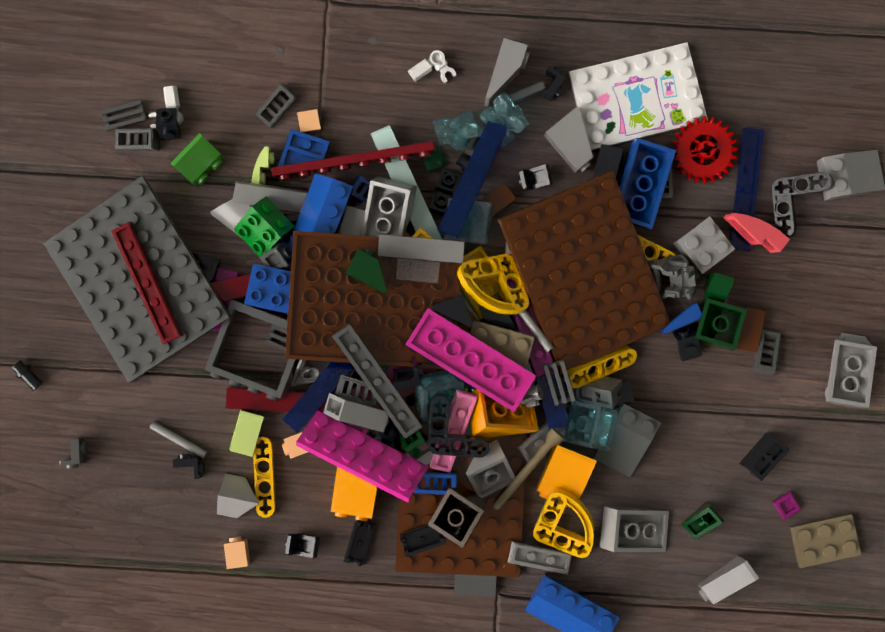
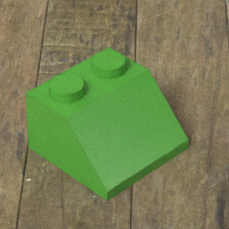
(197, 160)

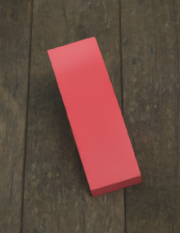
(757, 232)

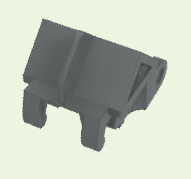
(681, 276)

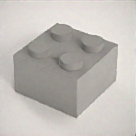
(704, 245)

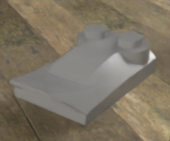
(851, 371)

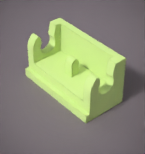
(246, 433)

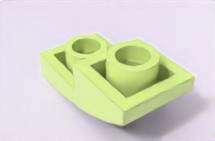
(263, 162)

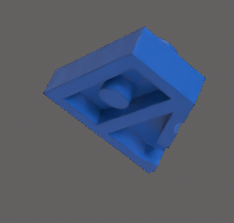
(303, 148)

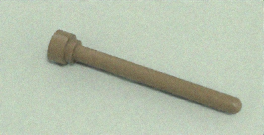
(553, 438)

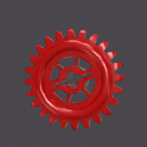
(723, 145)

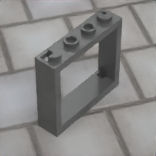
(237, 380)

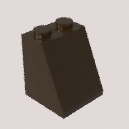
(458, 515)

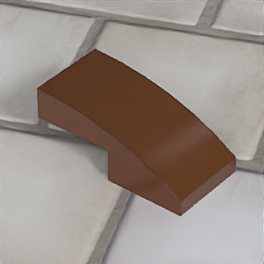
(500, 197)
(751, 329)

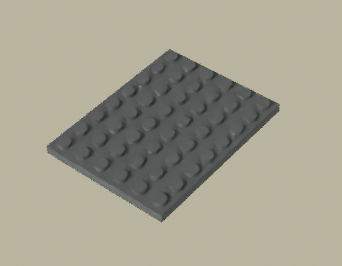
(107, 292)

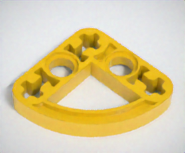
(497, 270)
(550, 525)

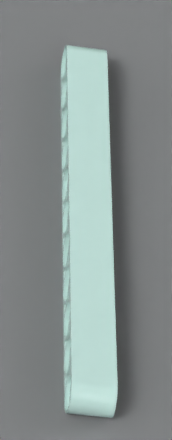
(400, 171)

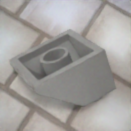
(490, 472)

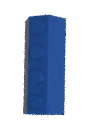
(645, 180)
(323, 206)
(569, 609)

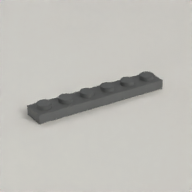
(377, 380)

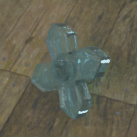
(505, 115)
(456, 130)

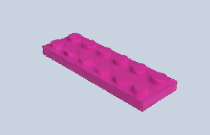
(470, 360)
(362, 456)

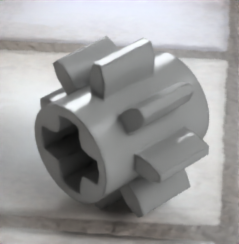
(533, 396)

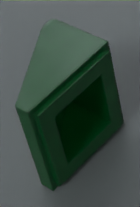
(435, 161)

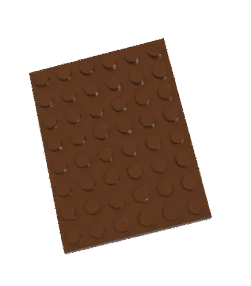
(585, 271)
(328, 299)
(490, 542)

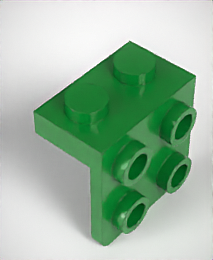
(263, 226)

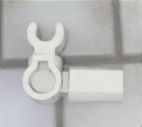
(435, 60)
(171, 101)

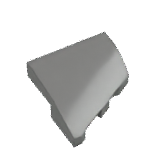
(230, 213)

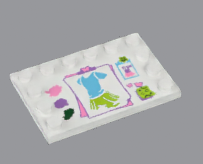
(638, 96)

